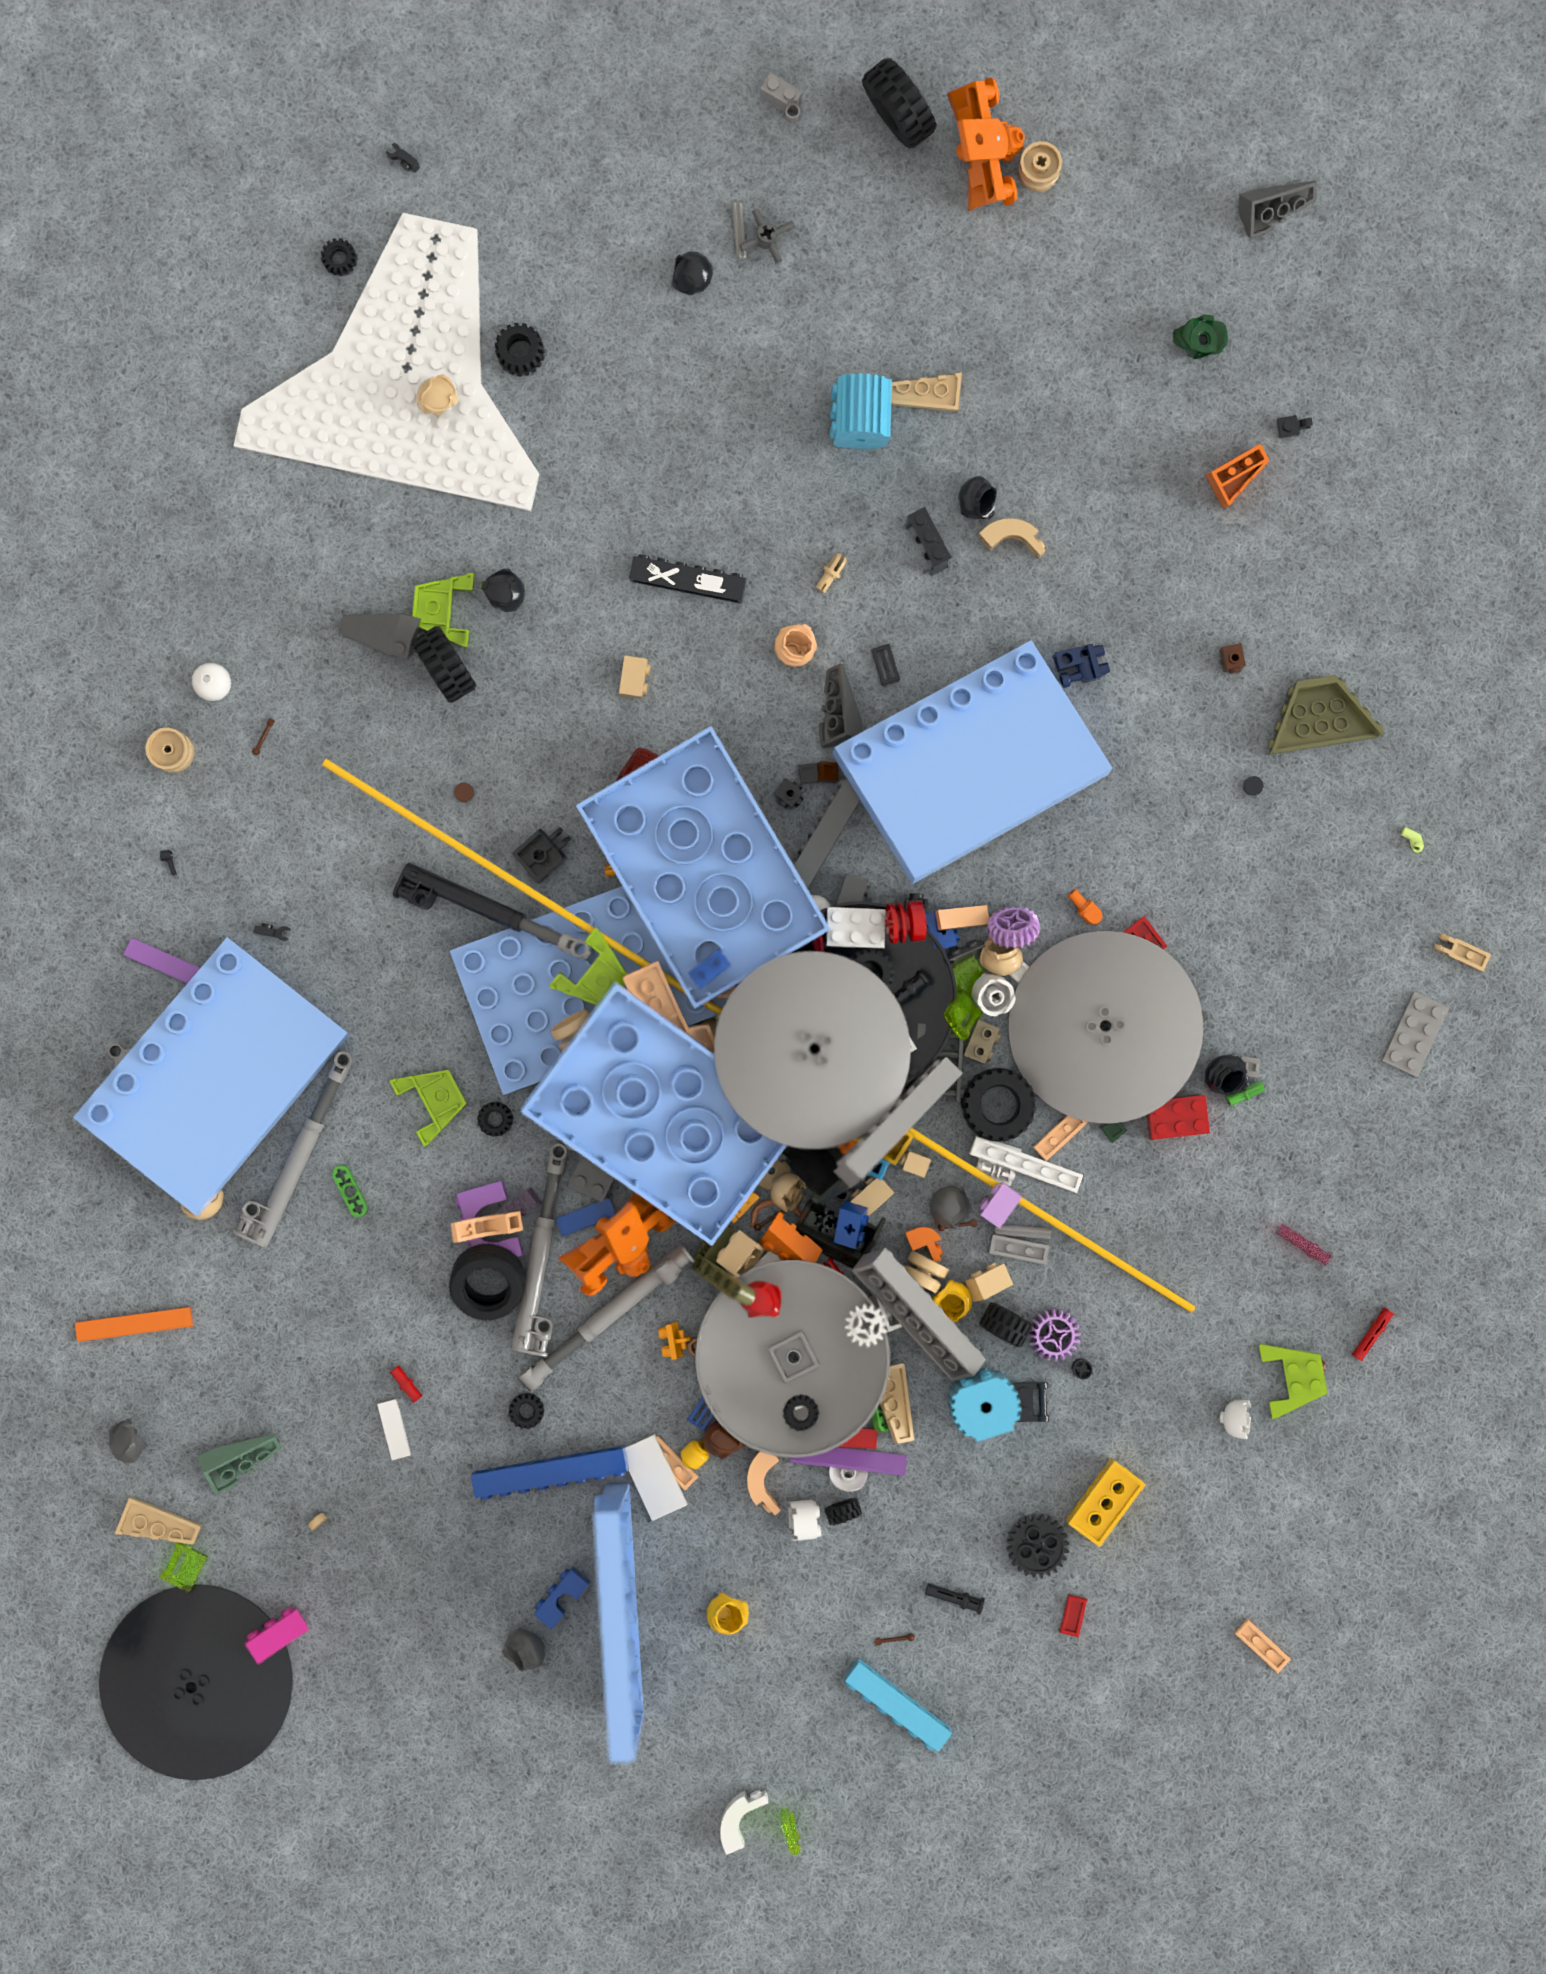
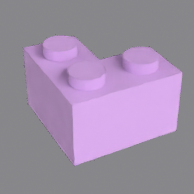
(1000, 1204)

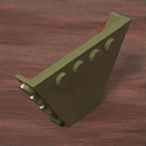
(1321, 715)

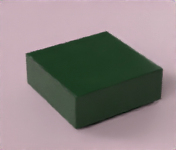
(1113, 1130)

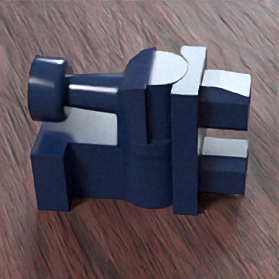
(1086, 661)

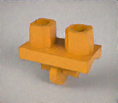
(676, 1340)

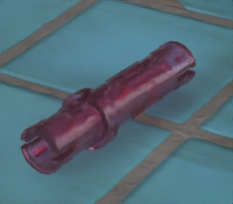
(1310, 1248)

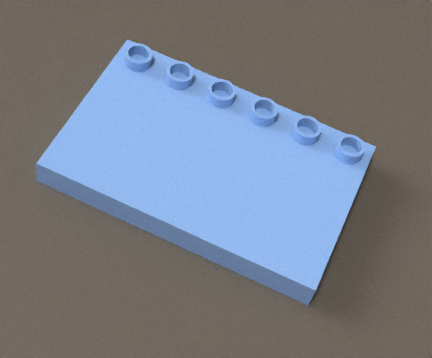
(971, 761)
(703, 864)
(211, 1076)
(653, 1114)
(619, 1620)

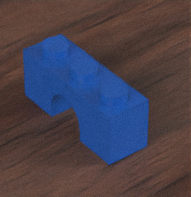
(571, 1583)

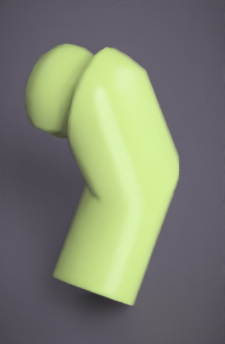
(1415, 839)

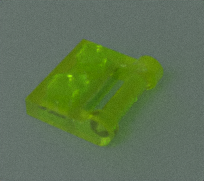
(958, 1011)
(189, 1569)
(789, 1826)

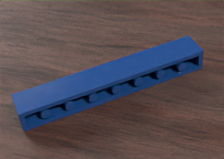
(550, 1471)

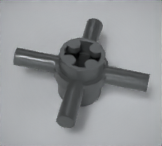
(763, 241)

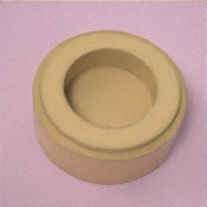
(317, 1521)

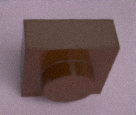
(827, 772)

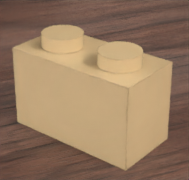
(633, 677)
(914, 1163)
(872, 1195)
(988, 1282)

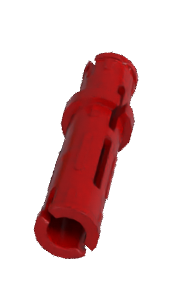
(1378, 1326)

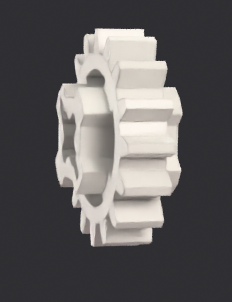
(858, 1329)

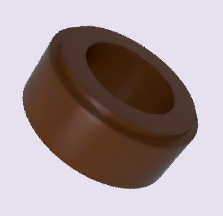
(464, 792)

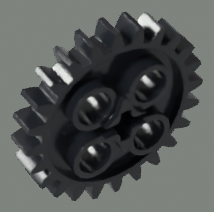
(1030, 1561)

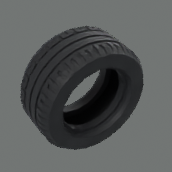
(487, 1306)

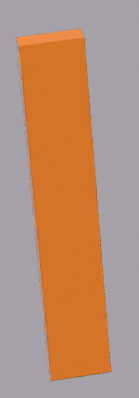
(133, 1324)

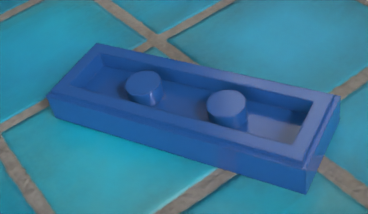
(585, 1216)

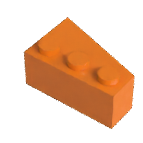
(1235, 474)
(787, 1242)

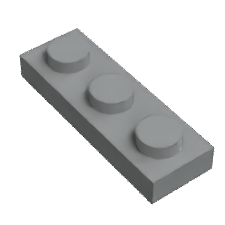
(1018, 1249)

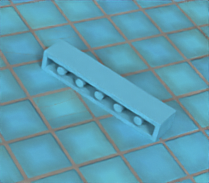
(898, 1705)

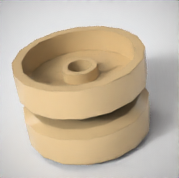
(1039, 166)
(181, 750)
(568, 1027)
(925, 1270)

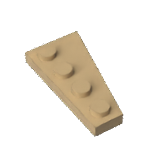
(928, 393)
(896, 1405)
(149, 1521)

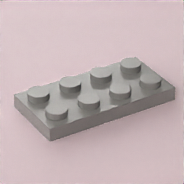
(1415, 1034)

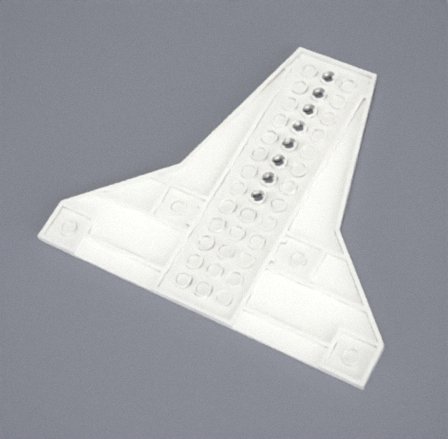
(360, 405)

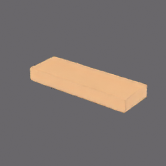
(962, 917)
(1058, 1136)
(683, 1475)
(1262, 1645)

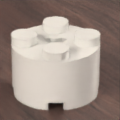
(983, 995)
(803, 1520)

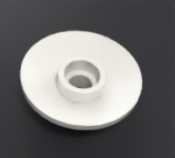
(857, 1479)

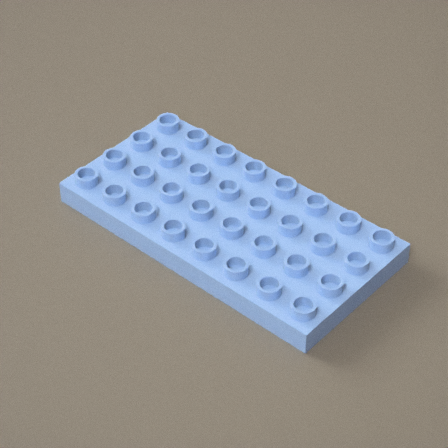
(511, 977)

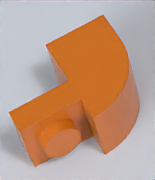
(923, 1236)

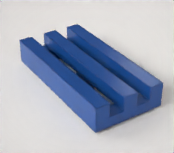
(697, 1422)

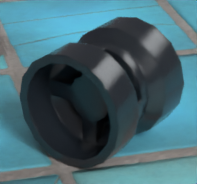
(1082, 1368)

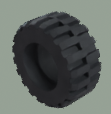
(443, 664)
(1024, 1109)

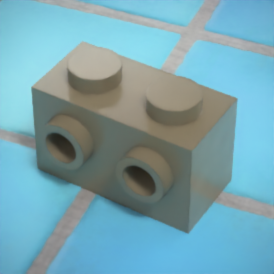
(981, 1042)

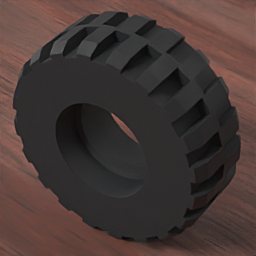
(899, 103)

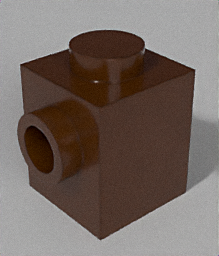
(1232, 658)

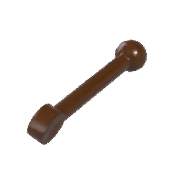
(256, 751)
(973, 1223)
(757, 1227)
(878, 1641)

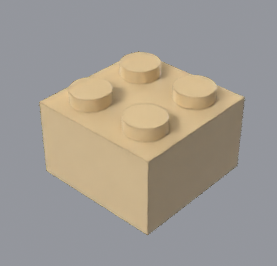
(740, 1254)

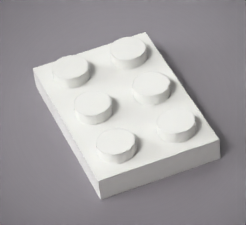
(855, 927)

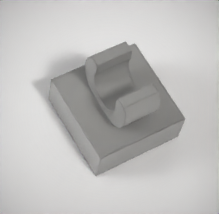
(1252, 1066)

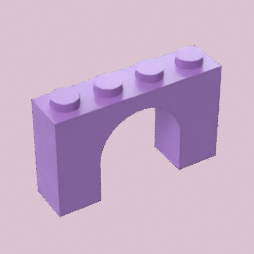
(474, 1200)

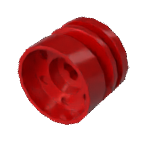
(903, 922)

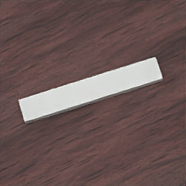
(1025, 1164)

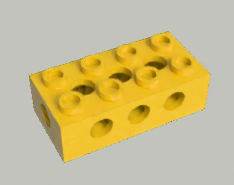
(1111, 1513)

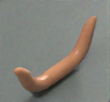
(763, 1204)

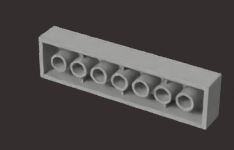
(897, 1121)
(918, 1314)

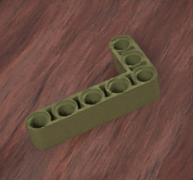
(718, 1276)

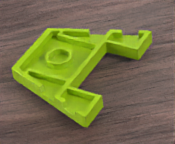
(434, 606)
(598, 977)
(440, 1097)
(1303, 1377)

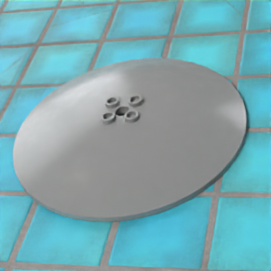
(767, 1058)
(1113, 1072)
(748, 1369)

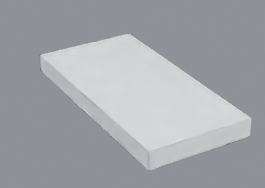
(654, 1478)

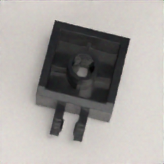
(541, 843)

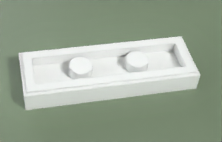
(394, 1429)

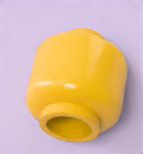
(694, 1455)

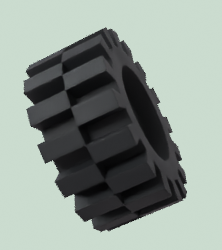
(333, 247)
(483, 1119)
(809, 1403)
(520, 1421)
(843, 1511)

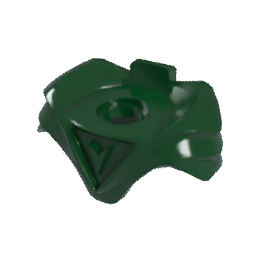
(1188, 336)

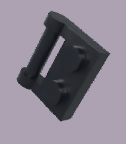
(1025, 1394)

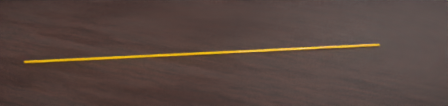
(716, 1009)

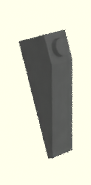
(1267, 205)

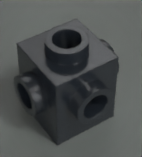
(786, 787)

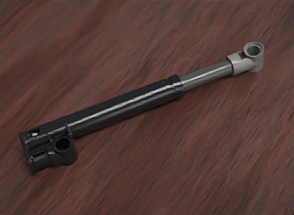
(422, 883)

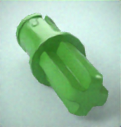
(1251, 1091)

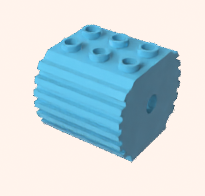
(861, 411)
(968, 1395)

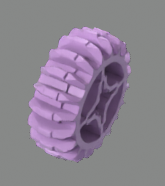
(1013, 927)
(1046, 1337)

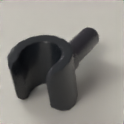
(165, 855)

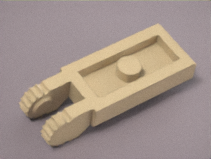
(1464, 953)

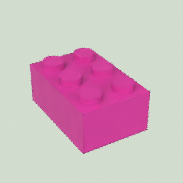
(276, 1634)

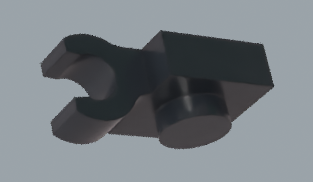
(407, 161)
(1290, 426)
(267, 929)

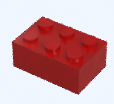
(1179, 1118)

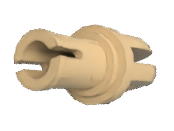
(831, 572)

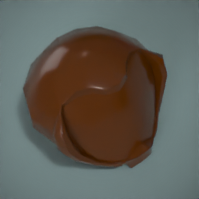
(719, 1441)

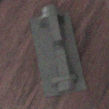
(958, 954)

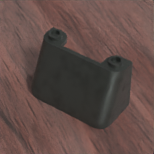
(816, 1170)

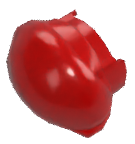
(766, 1300)

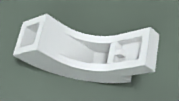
(741, 1804)

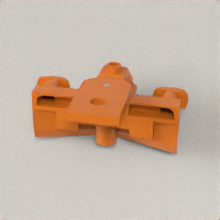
(985, 143)
(620, 1240)

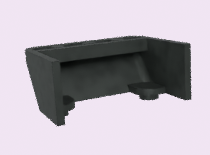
(825, 1240)

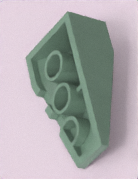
(228, 1462)

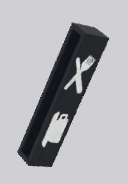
(687, 579)

